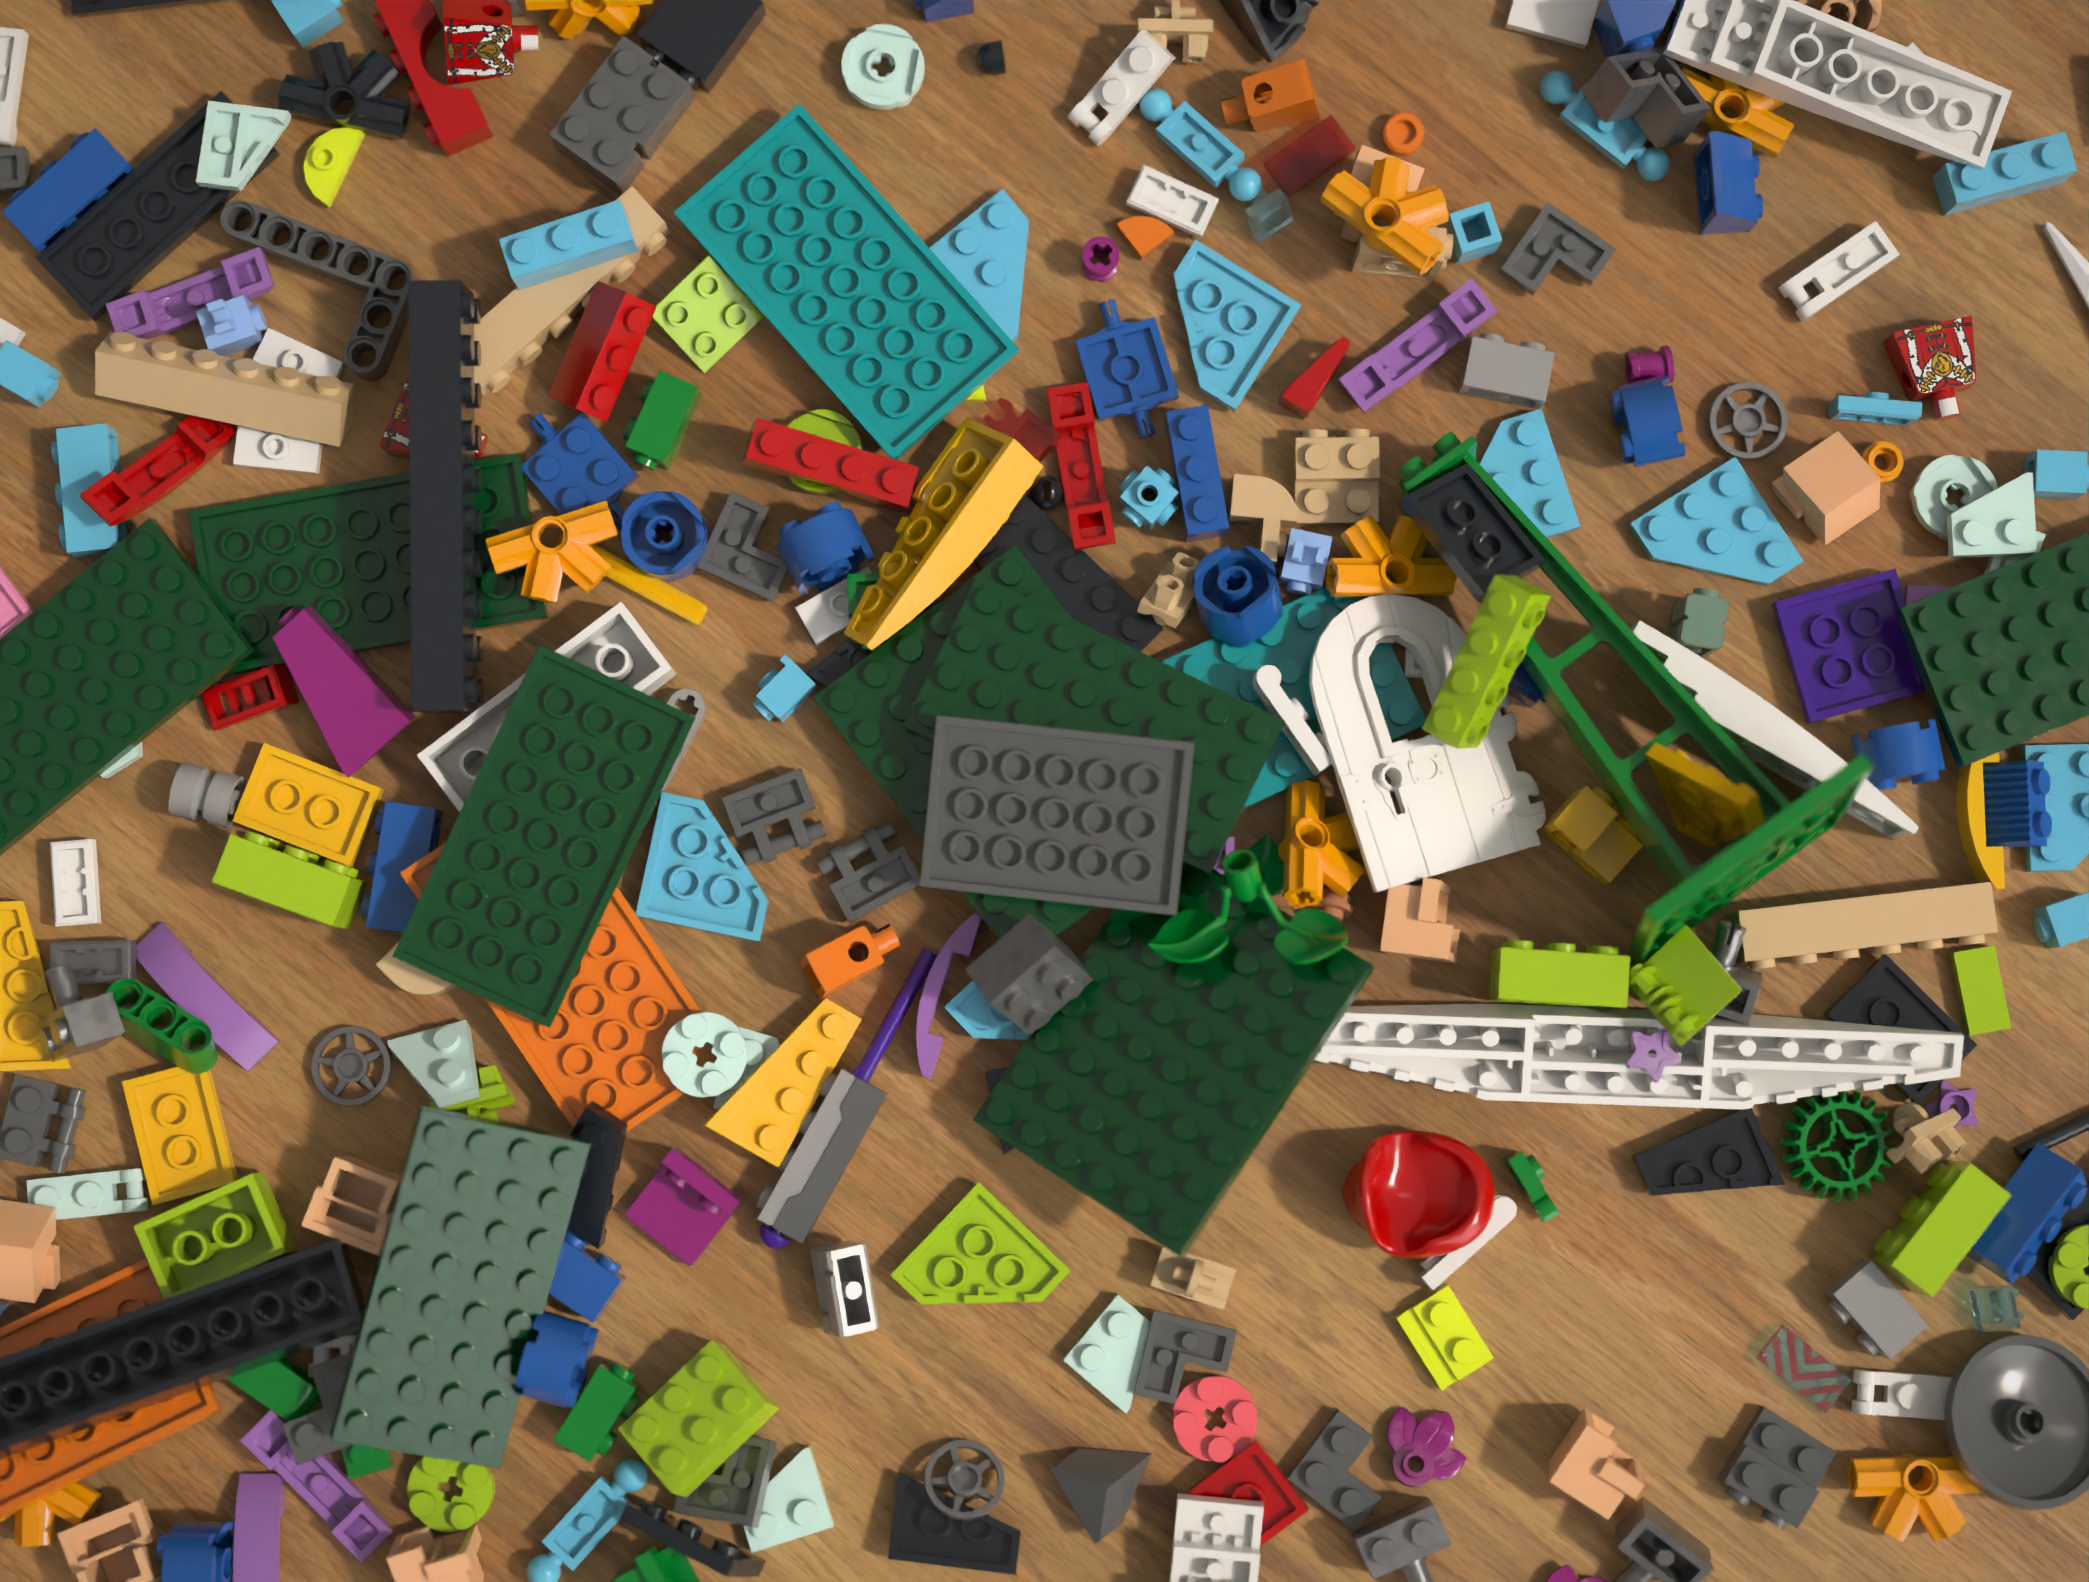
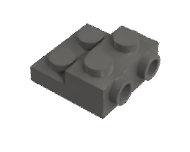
(1777, 1468)

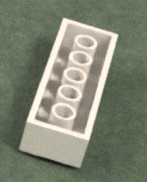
(609, 645)

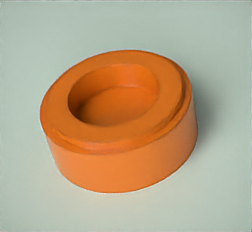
(1402, 134)

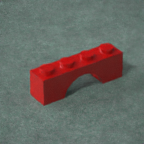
(452, 112)
(831, 463)

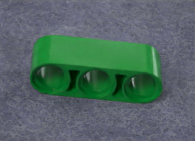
(173, 1040)
(281, 1388)

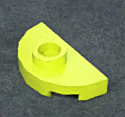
(329, 162)

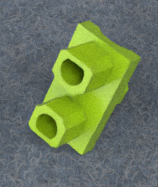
(493, 1096)

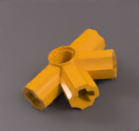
(573, 16)
(1755, 119)
(1388, 201)
(1396, 554)
(571, 557)
(1315, 847)
(1903, 1502)
(37, 1521)

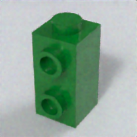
(662, 421)
(597, 1411)

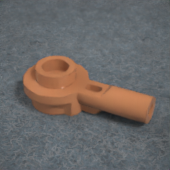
(1330, 903)

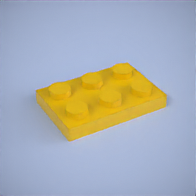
(308, 805)
(179, 1133)

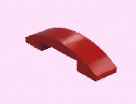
(1081, 466)
(158, 471)

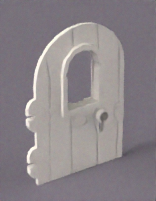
(1452, 801)

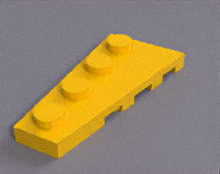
(23, 993)
(775, 1099)

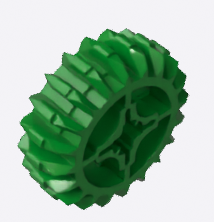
(1844, 1162)

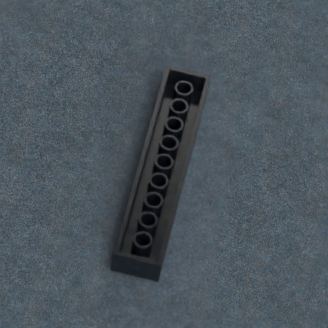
(444, 497)
(177, 1345)

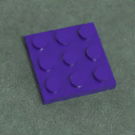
(1847, 646)

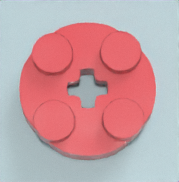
(1220, 1442)

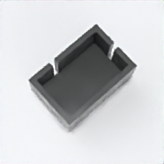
(621, 107)

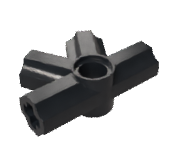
(338, 83)

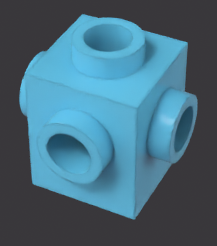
(1143, 512)

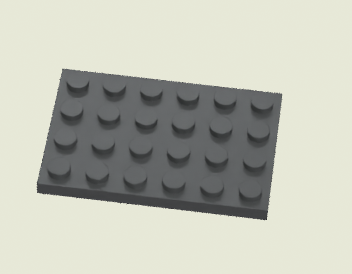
(1057, 814)

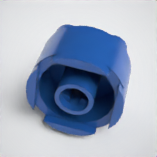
(1649, 421)
(667, 512)
(823, 548)
(1237, 595)
(1902, 753)
(556, 1360)
(197, 1552)

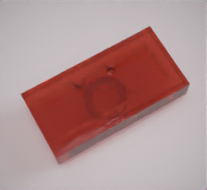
(1309, 156)

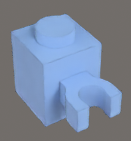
(232, 325)
(1305, 561)

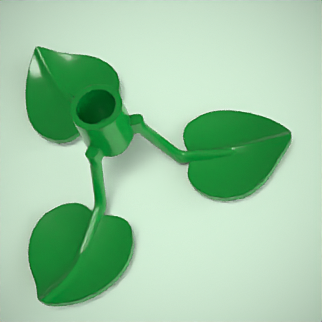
(1250, 873)

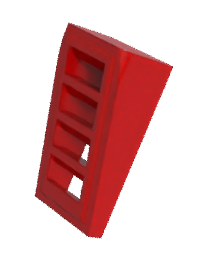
(1308, 387)
(275, 688)

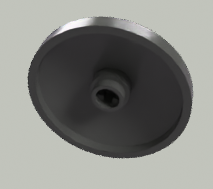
(2021, 1422)

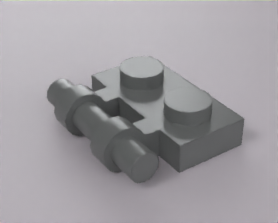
(770, 804)
(875, 883)
(29, 1119)

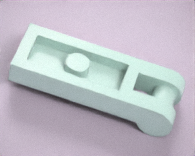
(90, 1193)

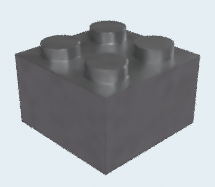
(1029, 974)

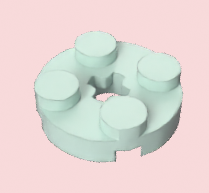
(870, 47)
(1930, 488)
(681, 1063)

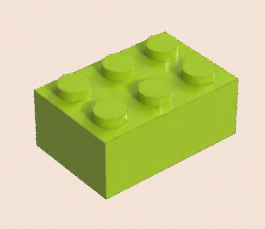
(291, 879)
(1558, 975)
(1939, 1226)
(215, 1236)
(698, 1418)

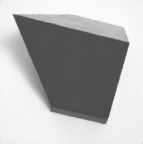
(1100, 1485)

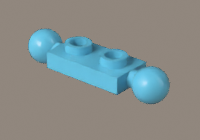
(1616, 139)
(1200, 144)
(587, 1522)

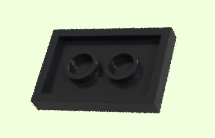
(1471, 530)
(1893, 999)

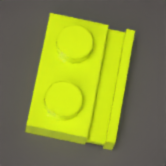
(1444, 1337)

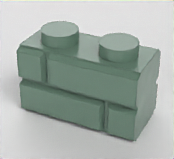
(1699, 621)

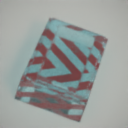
(1803, 1368)

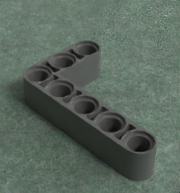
(336, 267)

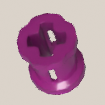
(1101, 246)
(1649, 364)

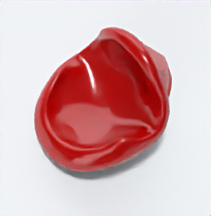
(1420, 1194)

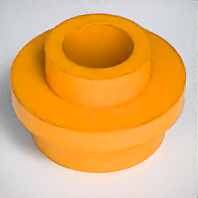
(1890, 453)

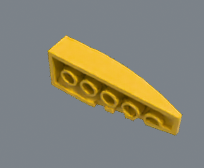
(954, 518)

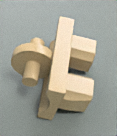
(1180, 26)
(1171, 592)
(1925, 1138)
(1193, 1278)

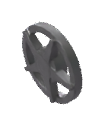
(1748, 421)
(351, 1066)
(964, 1480)

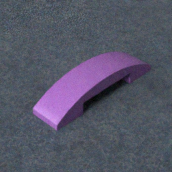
(176, 305)
(1418, 346)
(961, 943)
(200, 994)
(322, 1486)
(258, 1527)

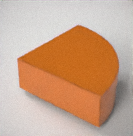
(1144, 233)

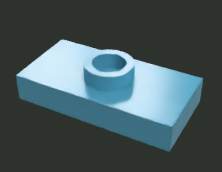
(1874, 408)

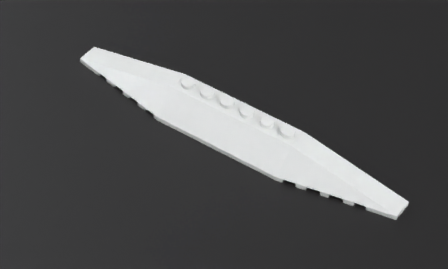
(1583, 1052)

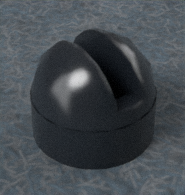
(991, 58)
(1037, 493)

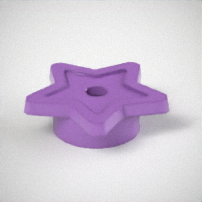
(1641, 1060)
(1962, 1099)

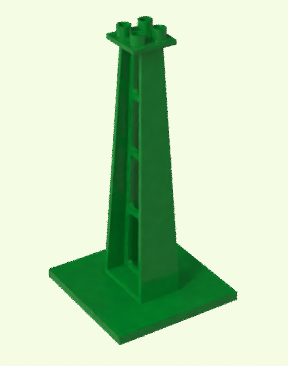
(1746, 860)

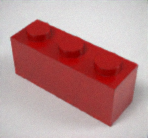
(602, 351)

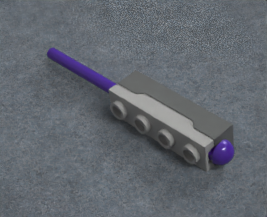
(833, 1131)

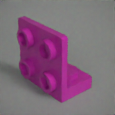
(683, 1206)

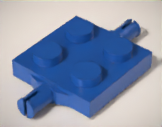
(1126, 369)
(578, 467)

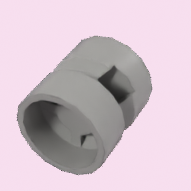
(199, 793)

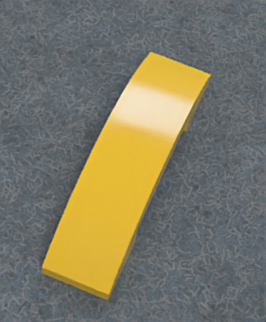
(1984, 861)

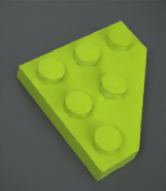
(980, 1258)

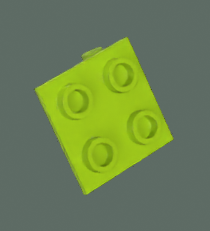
(706, 314)
(1683, 985)

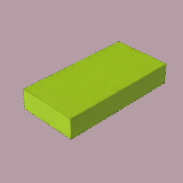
(1980, 990)

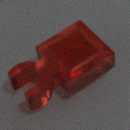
(1027, 430)

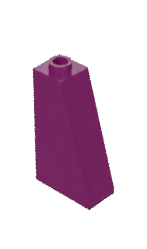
(340, 689)

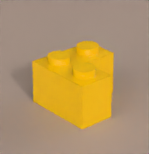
(1591, 836)

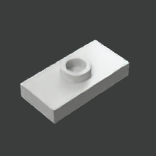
(1172, 201)
(284, 351)
(276, 452)
(827, 612)
(75, 882)

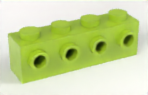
(1486, 661)

